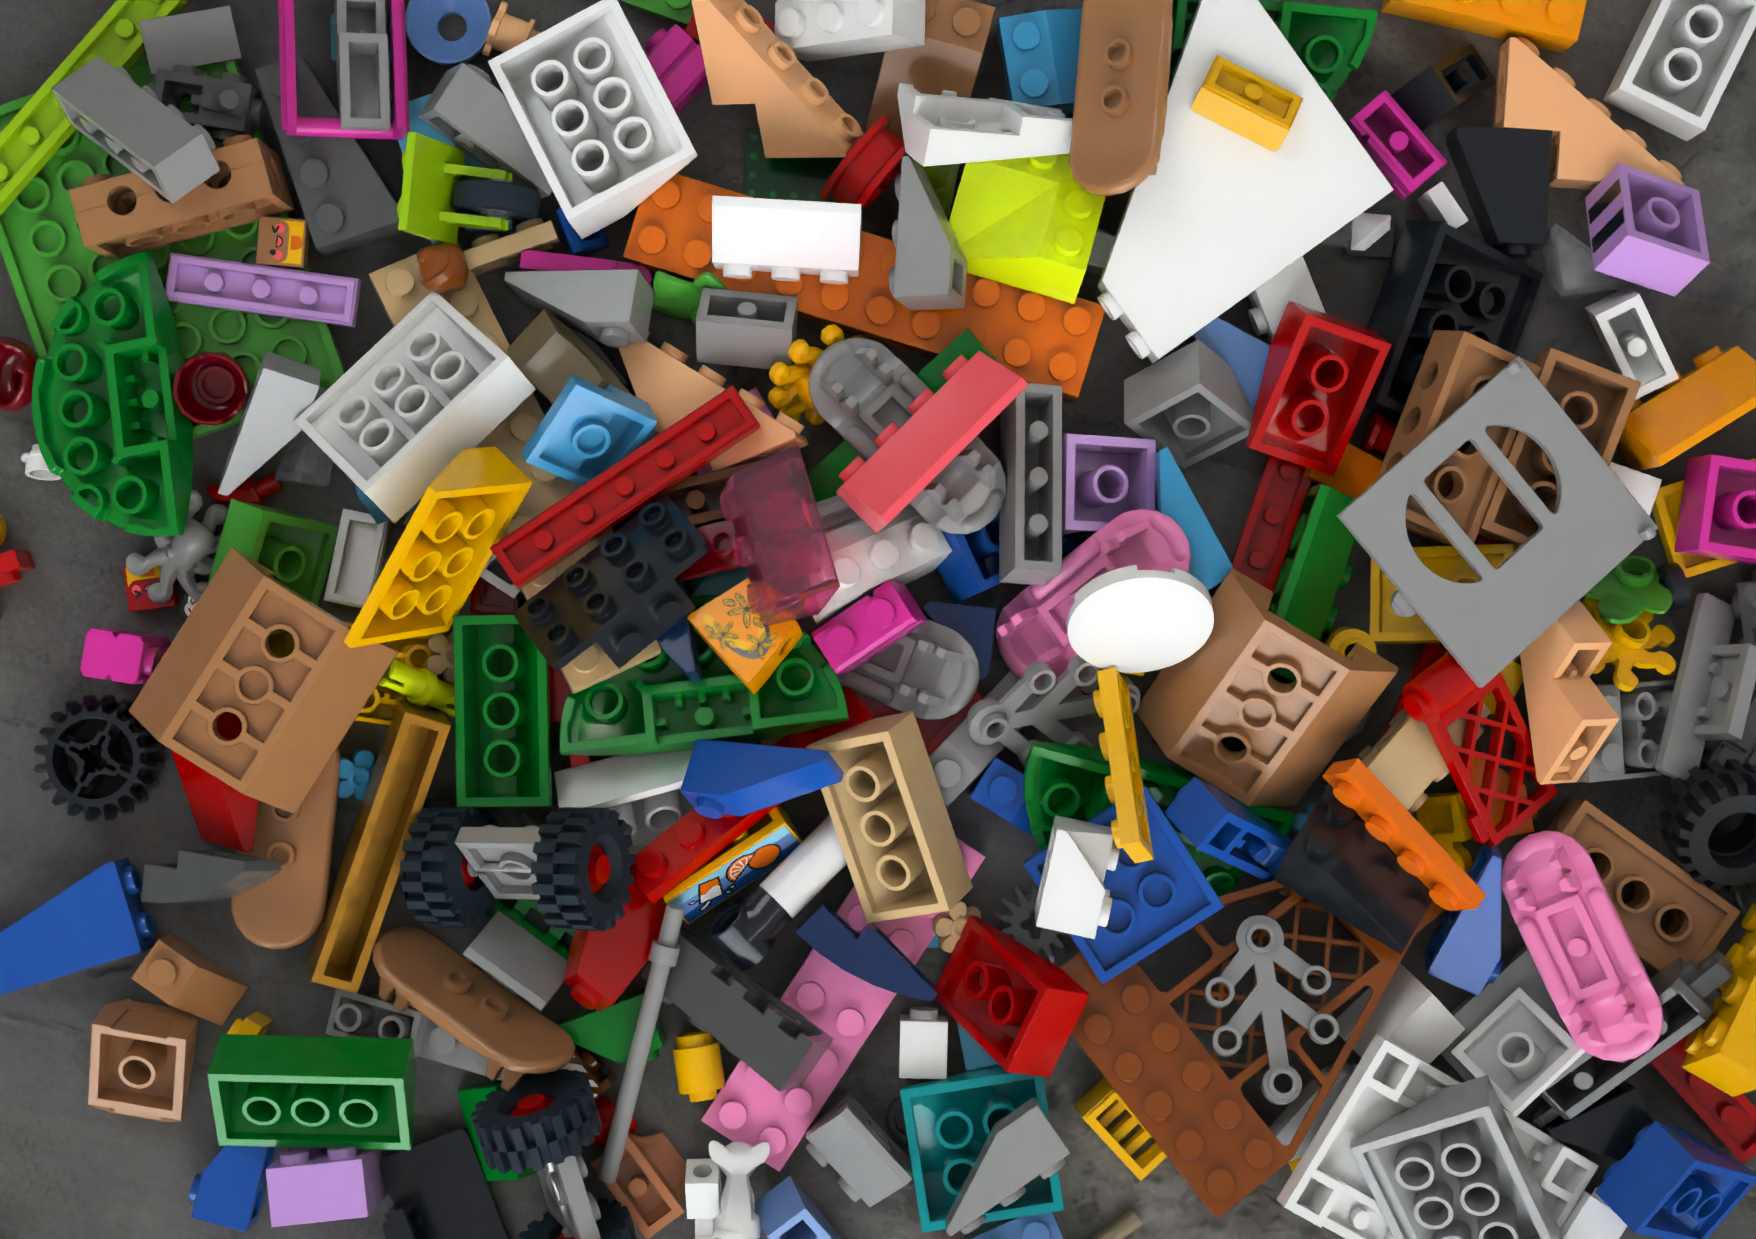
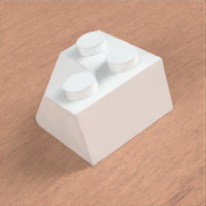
(1073, 877)

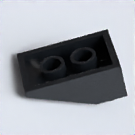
(1353, 875)

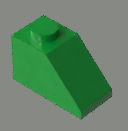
(612, 1029)

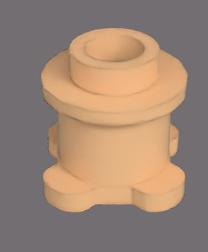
(507, 31)

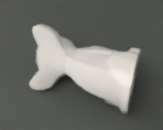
(737, 1199)

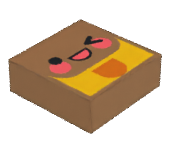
(283, 242)

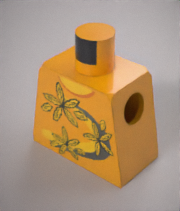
(741, 639)

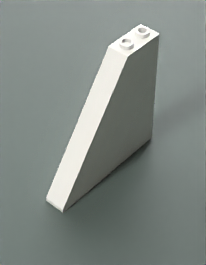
(1222, 206)

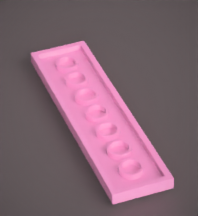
(840, 1006)

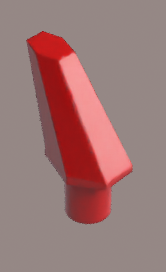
(249, 490)

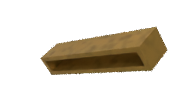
(375, 846)

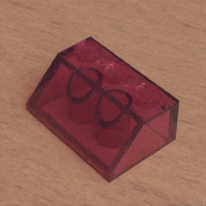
(780, 538)

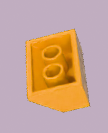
(1689, 408)

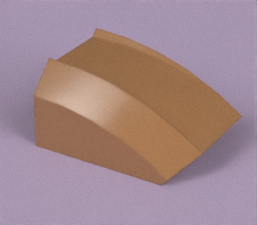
(142, 1060)

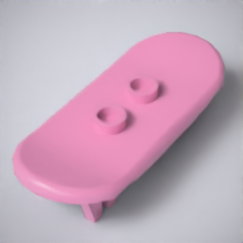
(1035, 620)
(1581, 947)

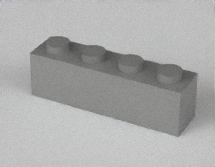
(137, 128)
(1033, 499)

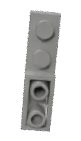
(371, 1017)

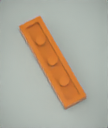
(1394, 825)

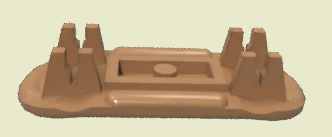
(1120, 93)
(294, 900)
(468, 1005)

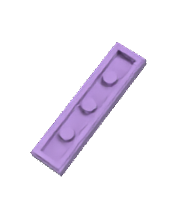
(263, 289)

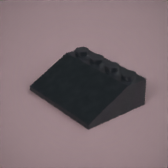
(1444, 283)

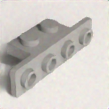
(1709, 690)

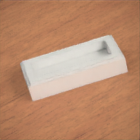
(356, 558)

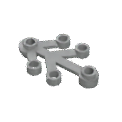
(995, 720)
(1270, 1000)

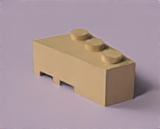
(1409, 758)

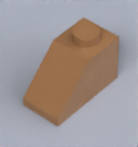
(190, 980)

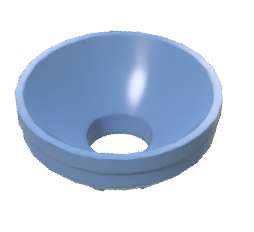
(424, 22)

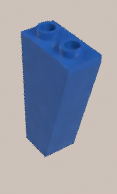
(78, 929)

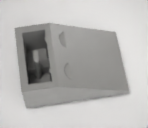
(1636, 738)

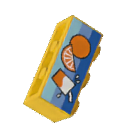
(736, 865)

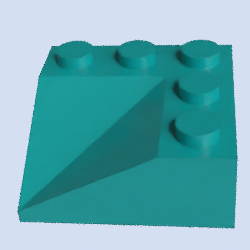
(947, 1129)

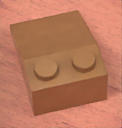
(949, 60)

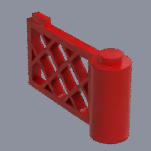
(1444, 695)

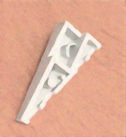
(970, 130)

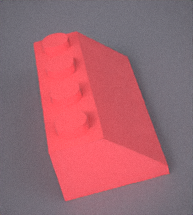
(929, 439)

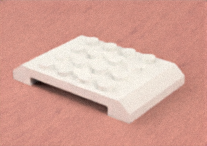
(1386, 1082)

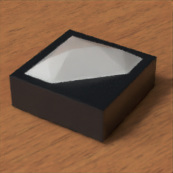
(1372, 235)

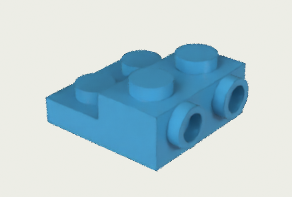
(589, 431)

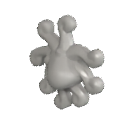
(183, 554)

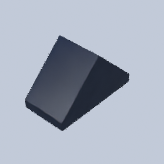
(972, 622)

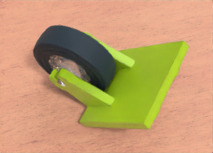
(434, 193)

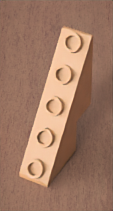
(754, 67)
(1583, 135)
(678, 390)
(1563, 704)

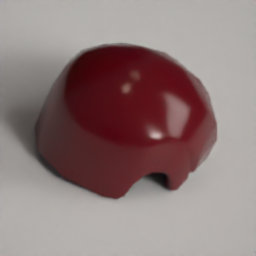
(16, 373)
(211, 388)

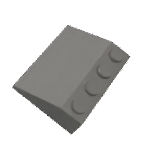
(1454, 1170)

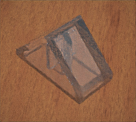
(1570, 269)

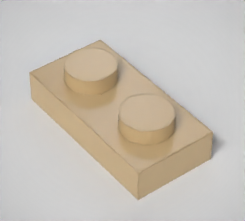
(494, 252)

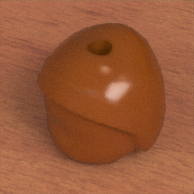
(442, 267)

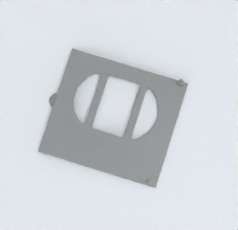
(1574, 548)

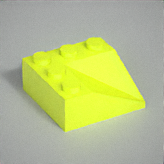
(1026, 224)

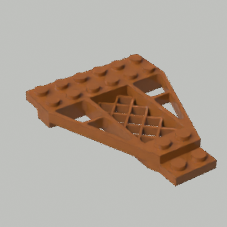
(1180, 1087)

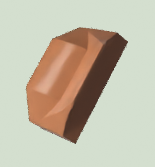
(649, 1181)

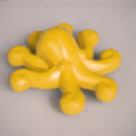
(797, 377)
(1631, 647)

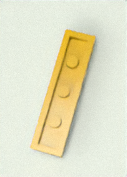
(1121, 750)

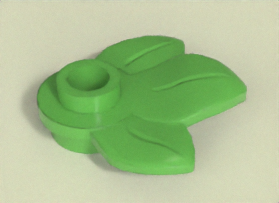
(681, 297)
(1630, 590)

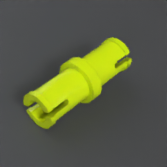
(420, 686)

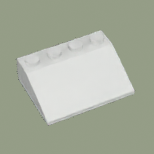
(594, 115)
(415, 404)

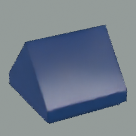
(574, 244)

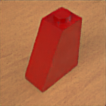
(608, 960)

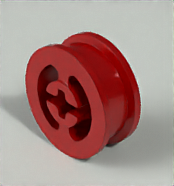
(867, 167)

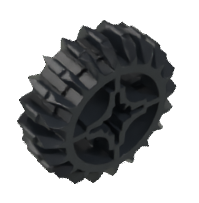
(110, 740)

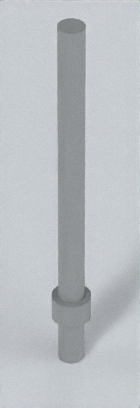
(663, 955)

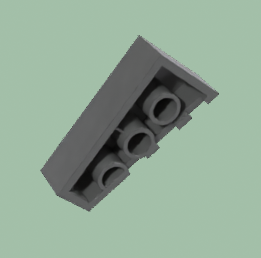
(334, 177)
(743, 1014)

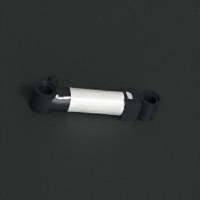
(750, 925)

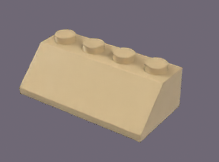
(893, 820)

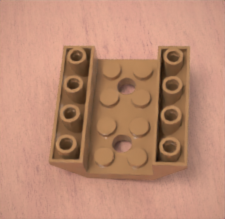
(1230, 692)
(288, 706)

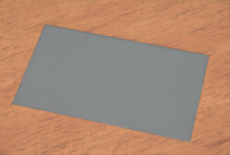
(190, 39)

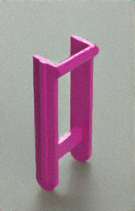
(330, 127)

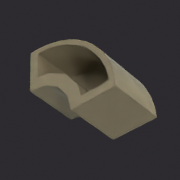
(553, 353)

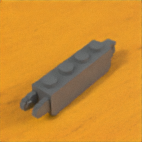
(1687, 1002)

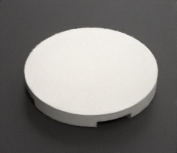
(1140, 619)

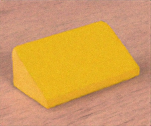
(1247, 104)

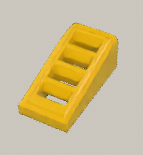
(1099, 1109)

